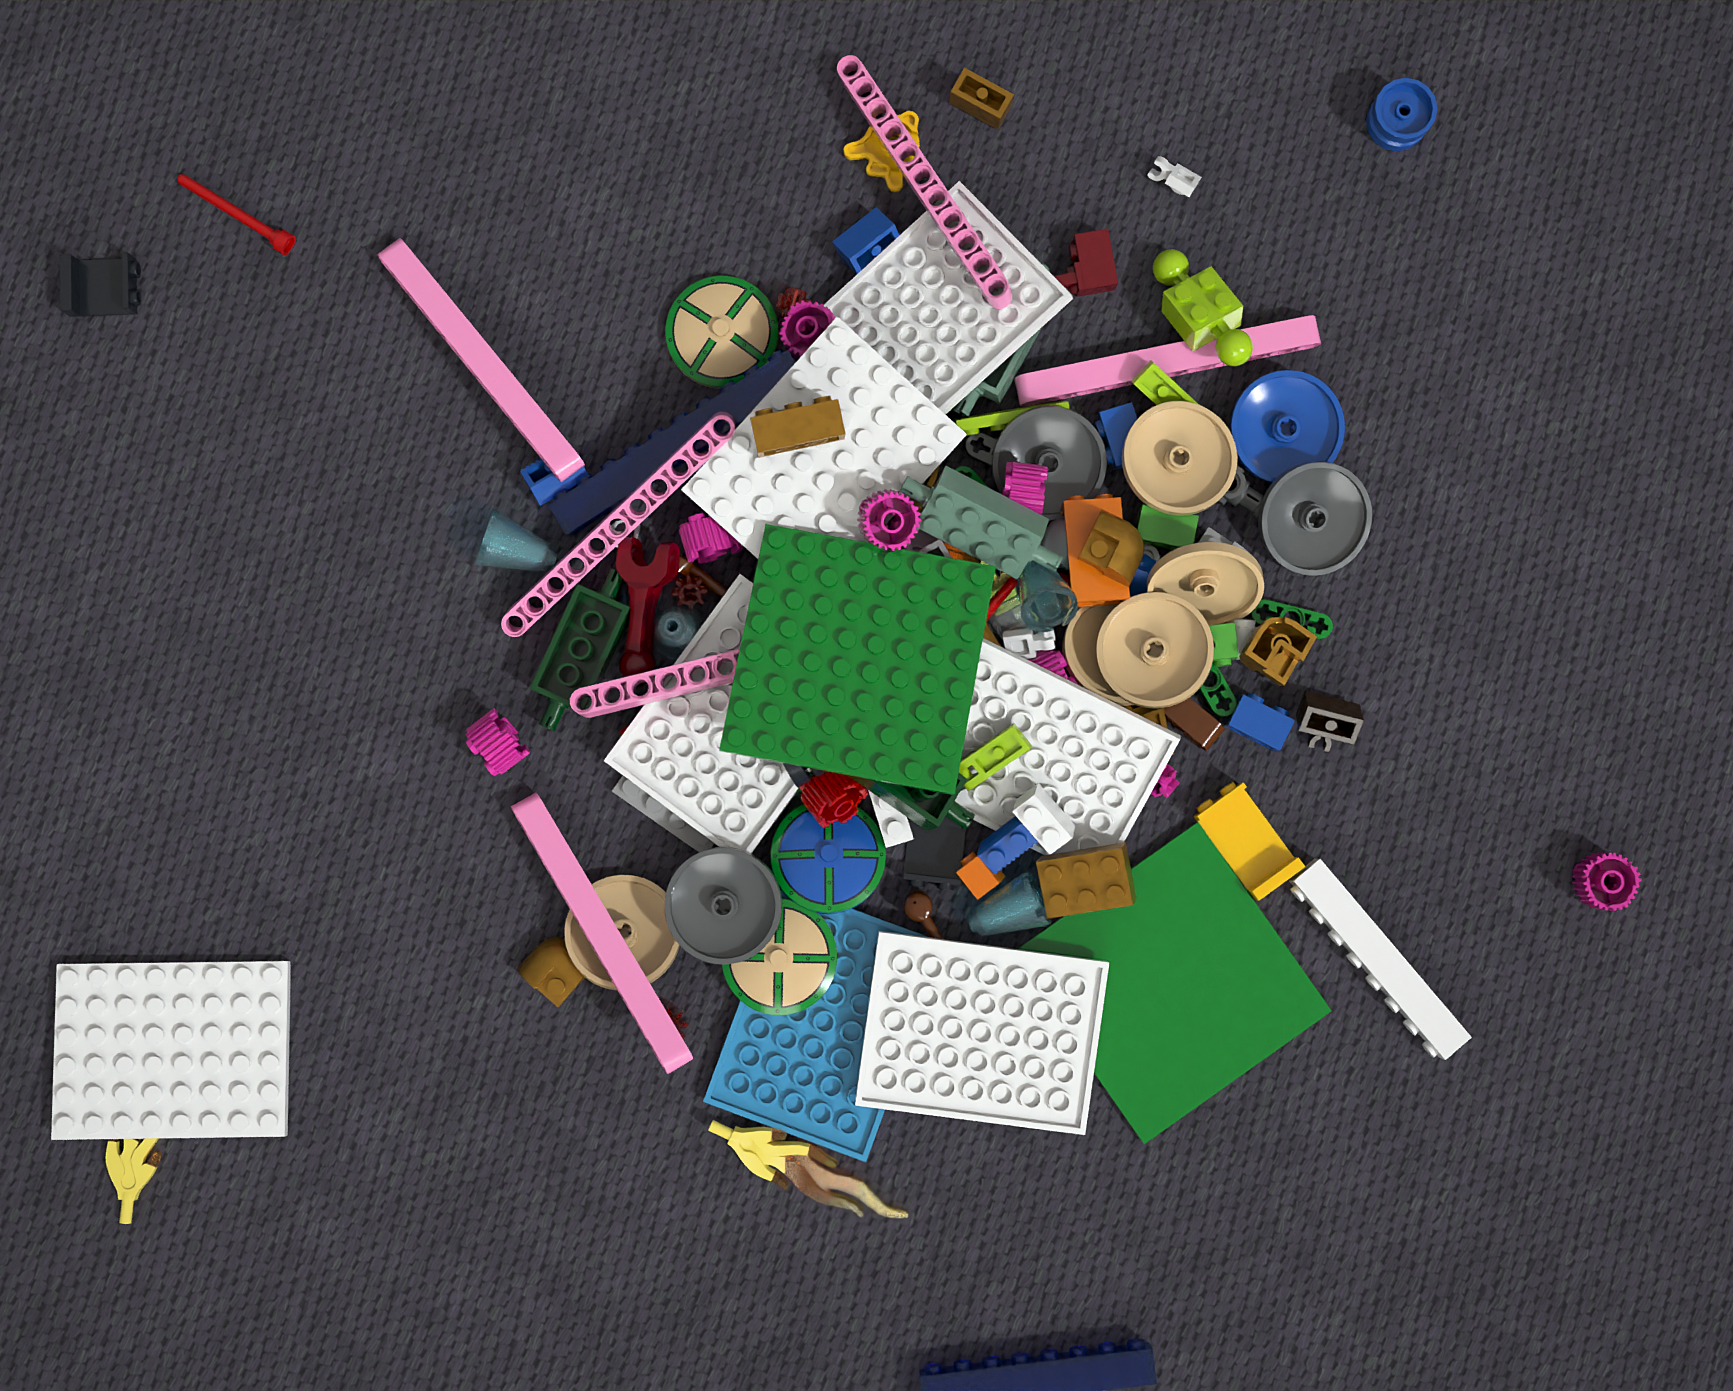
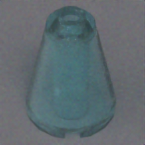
(514, 547)
(1045, 598)
(671, 643)
(1010, 908)

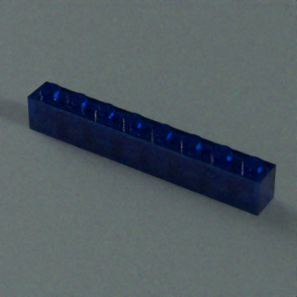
(1076, 1370)

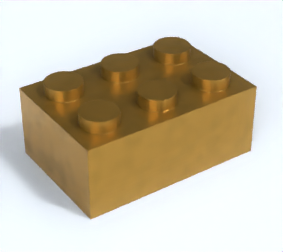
(797, 426)
(1086, 880)

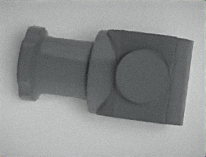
(1242, 494)

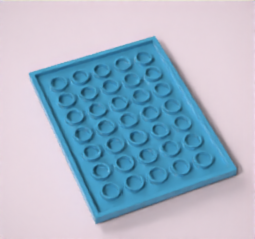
(805, 1065)

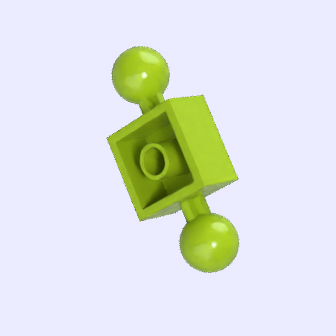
(1202, 308)

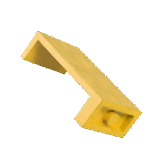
(1247, 841)

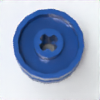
(1401, 114)

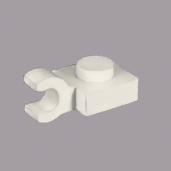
(1177, 177)
(1026, 644)

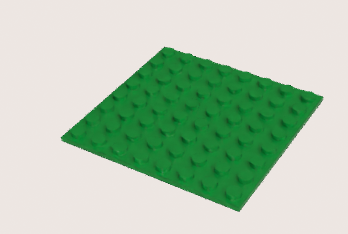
(858, 659)
(1190, 985)

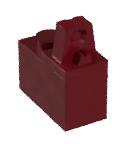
(1094, 264)

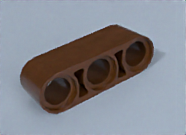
(1194, 723)

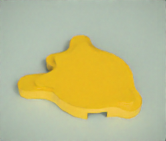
(879, 160)

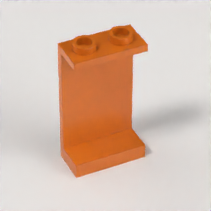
(1085, 580)

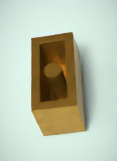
(981, 98)

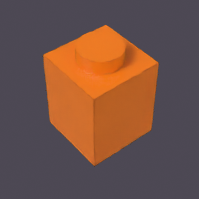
(978, 876)

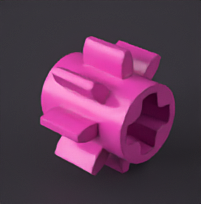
(1166, 782)

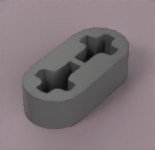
(982, 456)

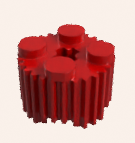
(832, 797)

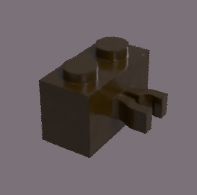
(1328, 719)

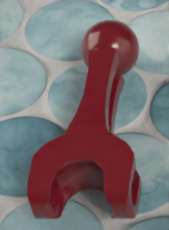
(645, 586)

